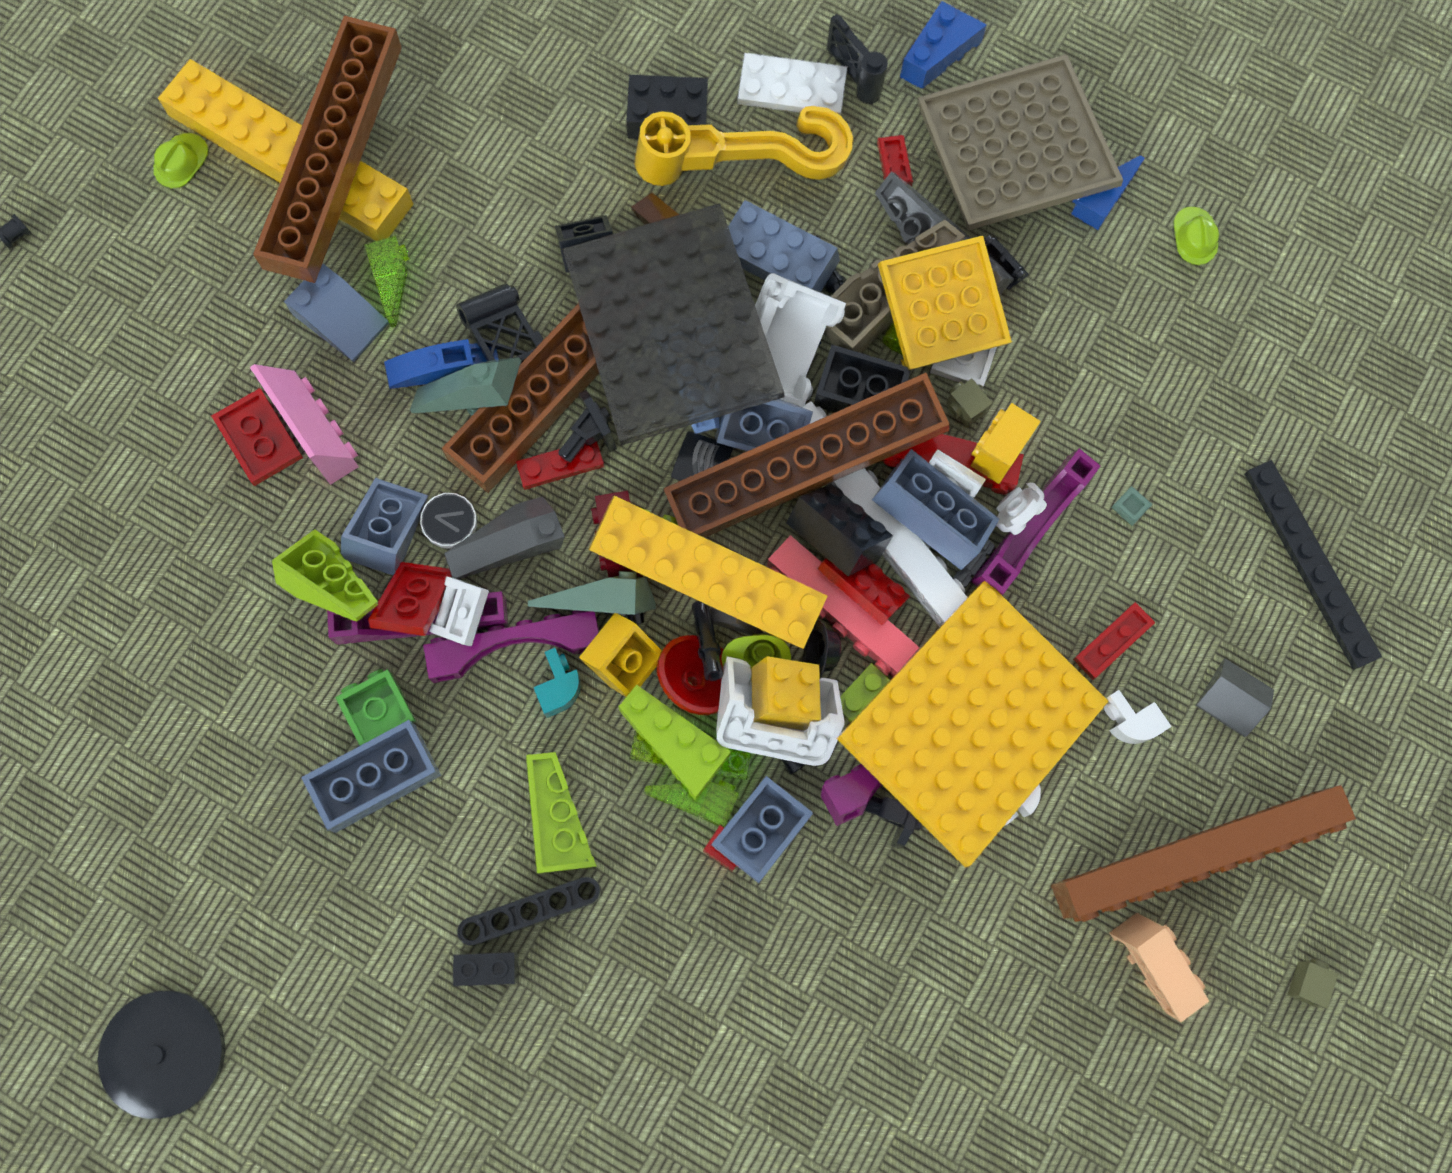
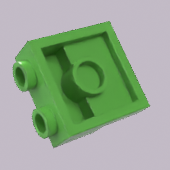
(374, 706)

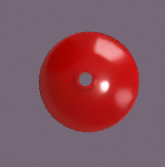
(680, 665)

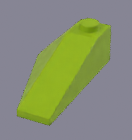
(322, 577)

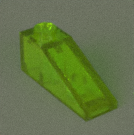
(390, 274)
(712, 805)

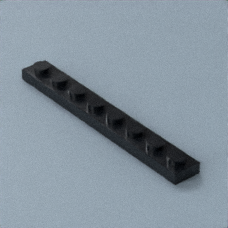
(1313, 565)

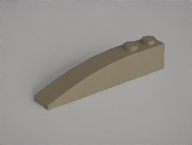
(865, 298)

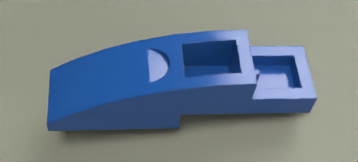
(432, 363)

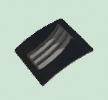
(698, 455)

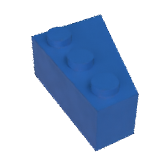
(941, 43)

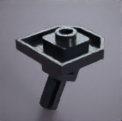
(588, 429)
(896, 814)

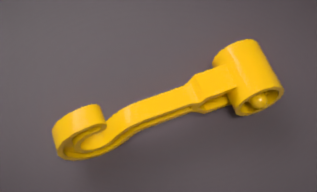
(671, 146)

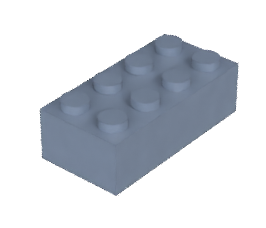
(778, 247)
(936, 509)
(371, 776)

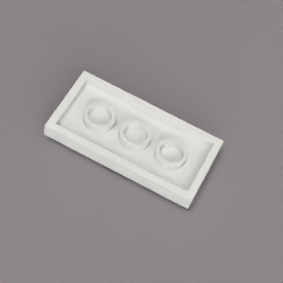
(790, 84)

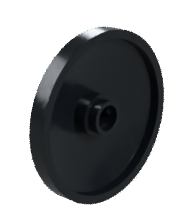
(161, 1054)

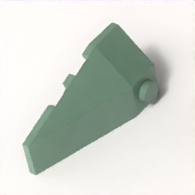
(472, 387)
(612, 595)

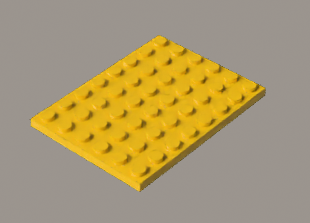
(973, 722)

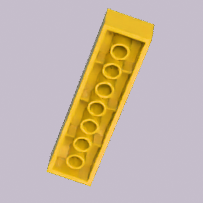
(707, 572)

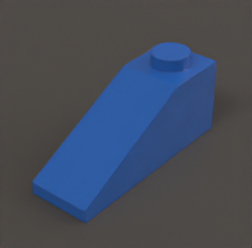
(1096, 207)

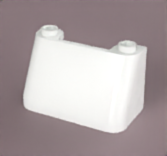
(793, 327)
(739, 732)

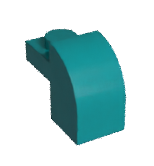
(561, 691)

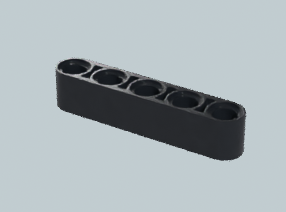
(515, 911)

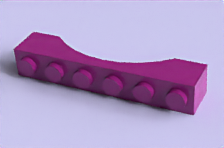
(1058, 492)
(345, 631)
(452, 660)
(849, 795)

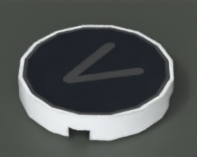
(448, 519)

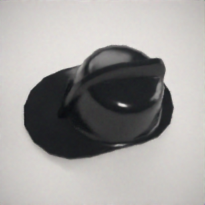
(822, 648)

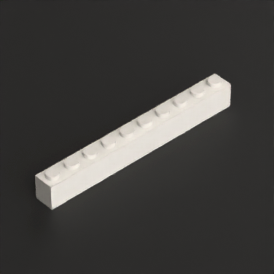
(906, 552)

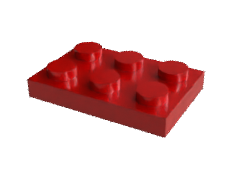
(257, 437)
(869, 589)
(410, 599)

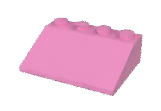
(308, 421)

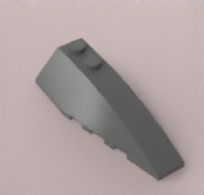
(916, 215)

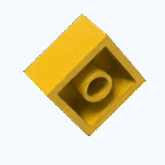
(1003, 442)
(621, 655)
(786, 693)

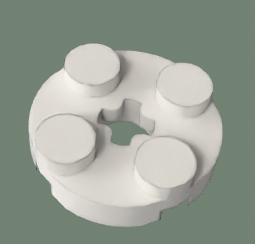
(1019, 508)

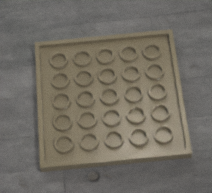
(1019, 142)

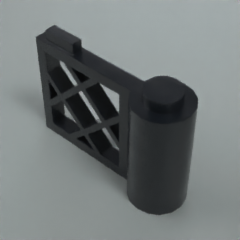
(866, 70)
(495, 307)

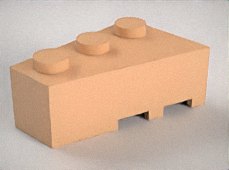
(1162, 965)

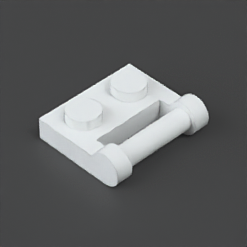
(459, 611)

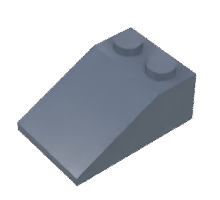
(336, 313)
(761, 424)
(383, 526)
(762, 829)

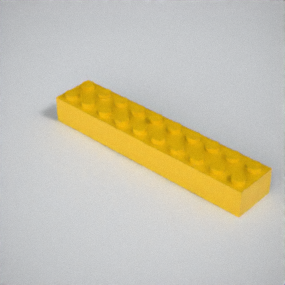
(267, 140)

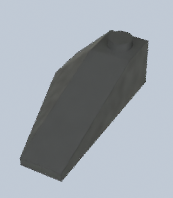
(513, 536)

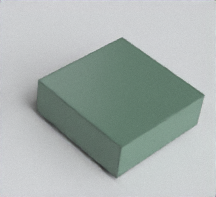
(1131, 505)

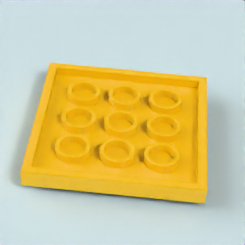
(944, 302)

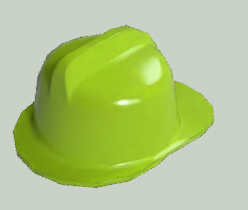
(179, 159)
(1196, 235)
(755, 648)

